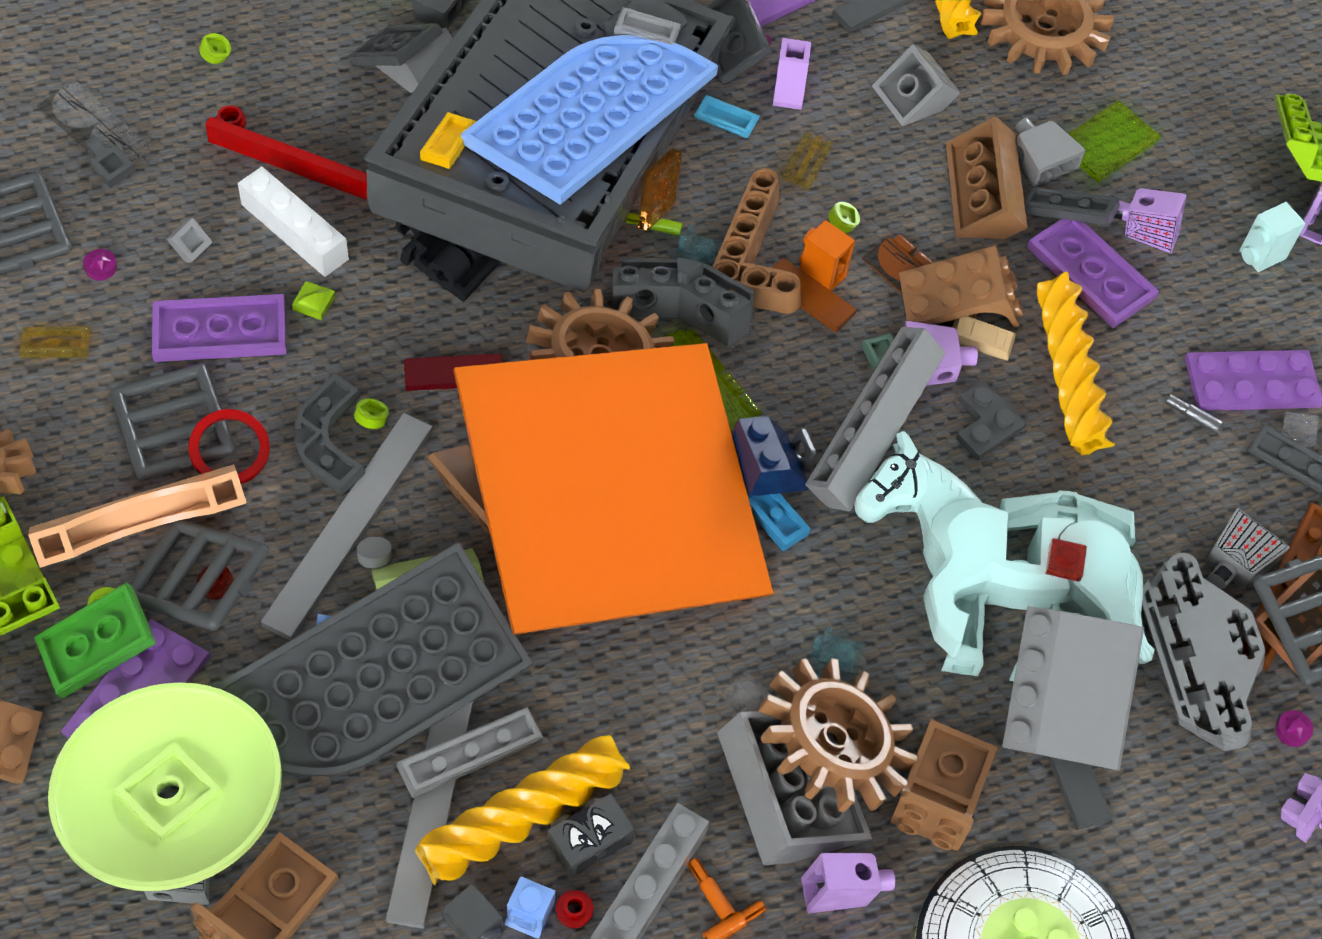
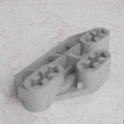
(1212, 650)

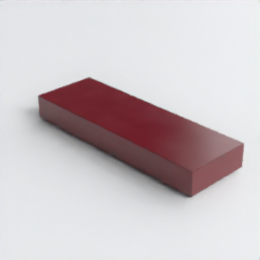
(438, 372)

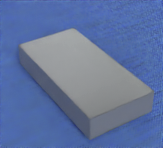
(646, 26)

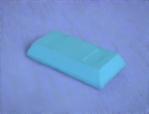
(726, 116)

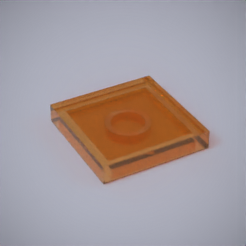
(659, 189)

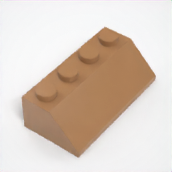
(986, 182)
(459, 474)

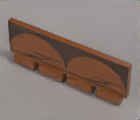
(894, 257)

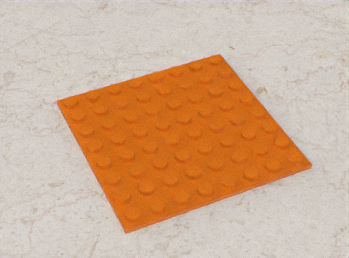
(610, 486)

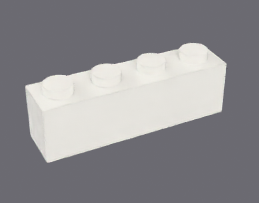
(293, 221)

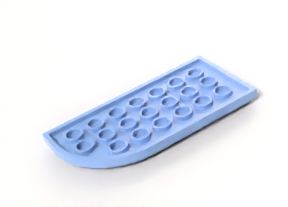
(587, 110)

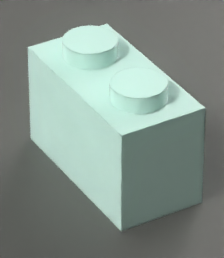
(1272, 237)

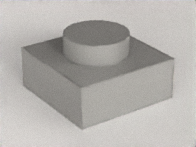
(189, 240)

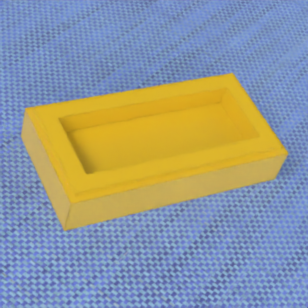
(446, 141)

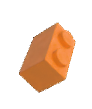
(827, 254)

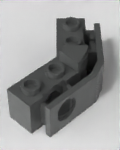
(685, 292)

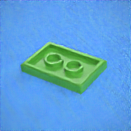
(94, 640)

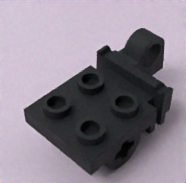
(447, 263)

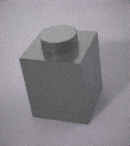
(473, 915)

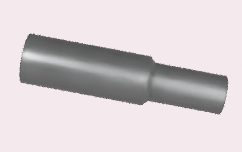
(1195, 414)

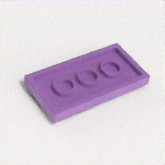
(1107, 279)
(218, 327)
(1253, 380)
(168, 661)

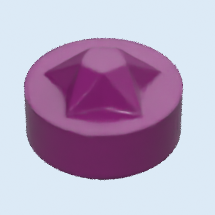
(100, 264)
(1294, 728)

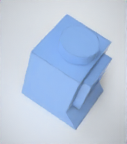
(529, 907)

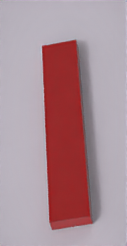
(287, 157)

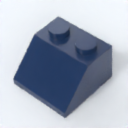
(767, 457)

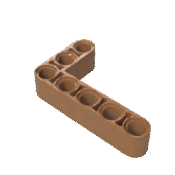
(773, 287)

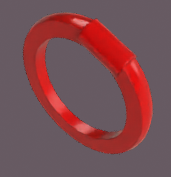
(230, 414)

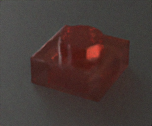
(1066, 559)

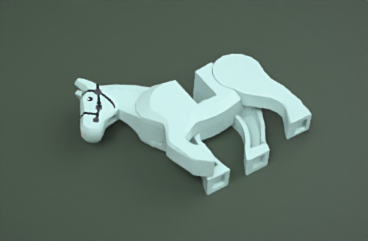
(969, 564)

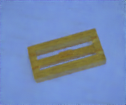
(815, 143)
(54, 346)

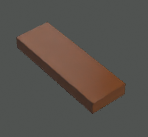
(819, 300)

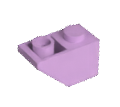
(791, 73)

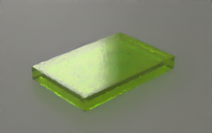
(1112, 140)

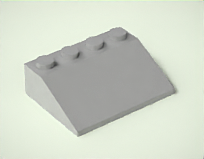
(1073, 687)
(778, 813)

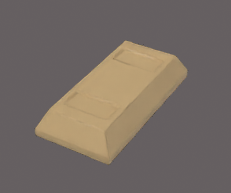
(984, 336)

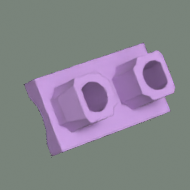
(1305, 817)

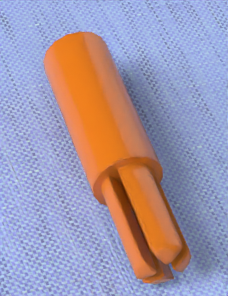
(711, 890)
(735, 922)

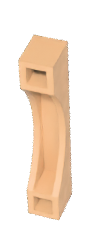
(96, 526)

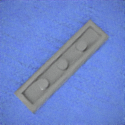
(469, 752)

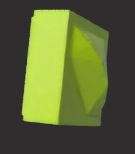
(313, 300)

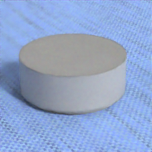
(374, 552)

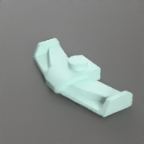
(1028, 511)

